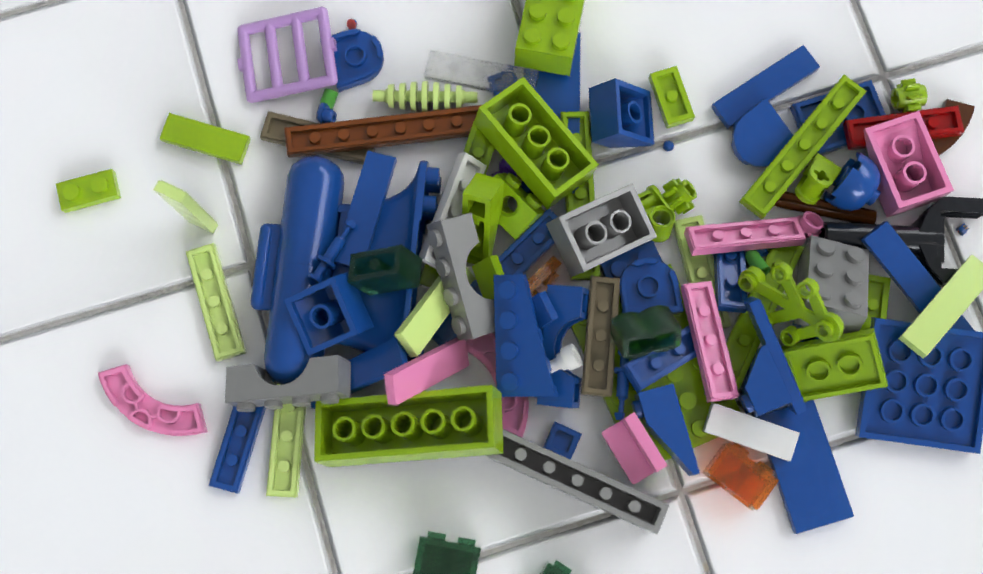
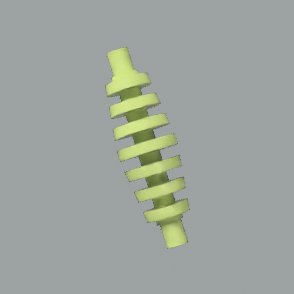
(424, 96)

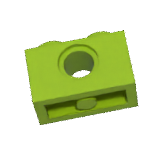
(527, 209)

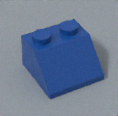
(620, 115)
(328, 313)
(763, 385)

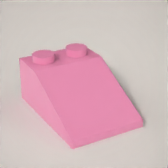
(907, 164)

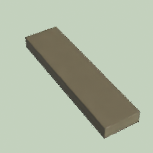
(274, 132)
(599, 345)

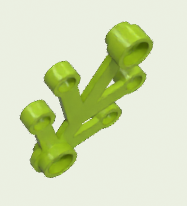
(823, 324)

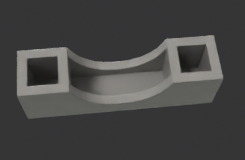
(452, 243)
(323, 380)

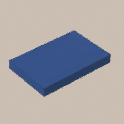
(867, 107)

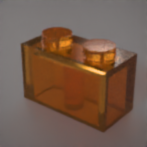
(741, 476)

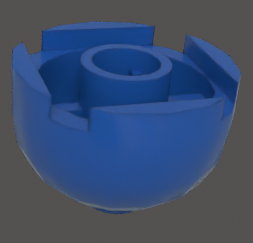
(855, 184)

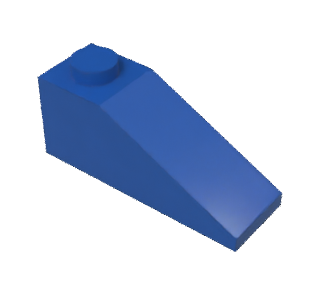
(665, 422)

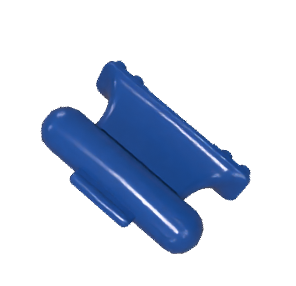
(308, 226)

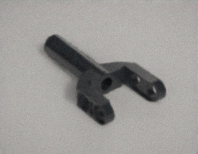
(923, 237)

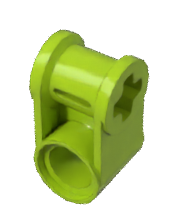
(816, 178)
(658, 212)

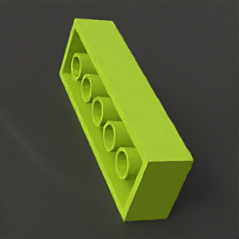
(421, 428)

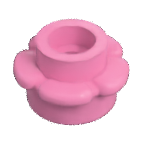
(811, 224)

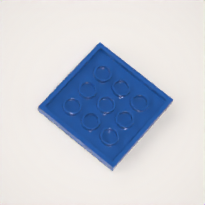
(930, 398)

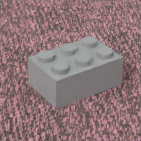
(601, 230)
(841, 277)

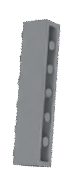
(581, 482)

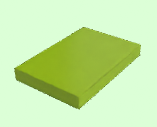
(837, 367)

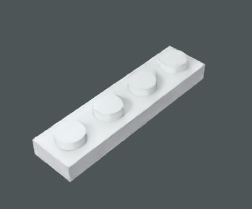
(451, 200)

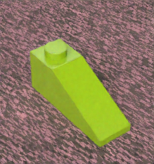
(484, 200)

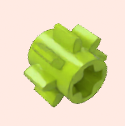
(909, 96)
(679, 195)

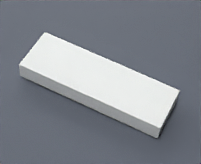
(751, 432)

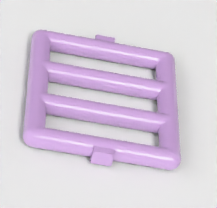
(295, 20)

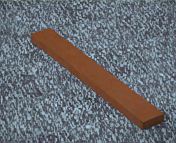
(379, 131)

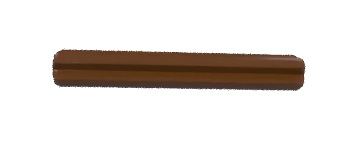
(825, 209)

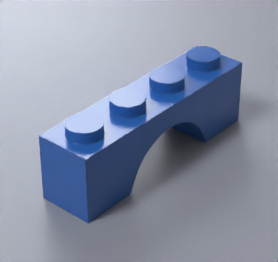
(571, 308)

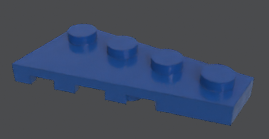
(519, 348)

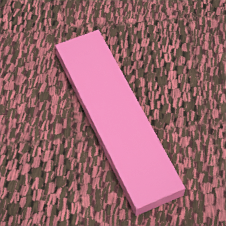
(744, 236)
(709, 341)
(425, 371)

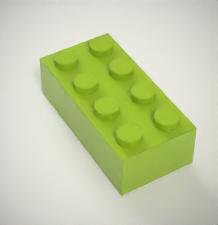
(548, 35)
(535, 142)

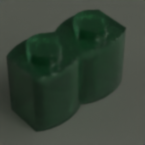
(645, 332)

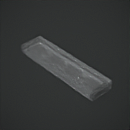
(475, 72)

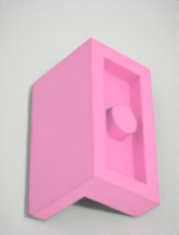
(633, 448)

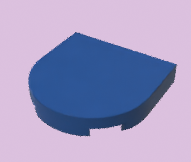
(357, 58)
(759, 135)
(649, 284)

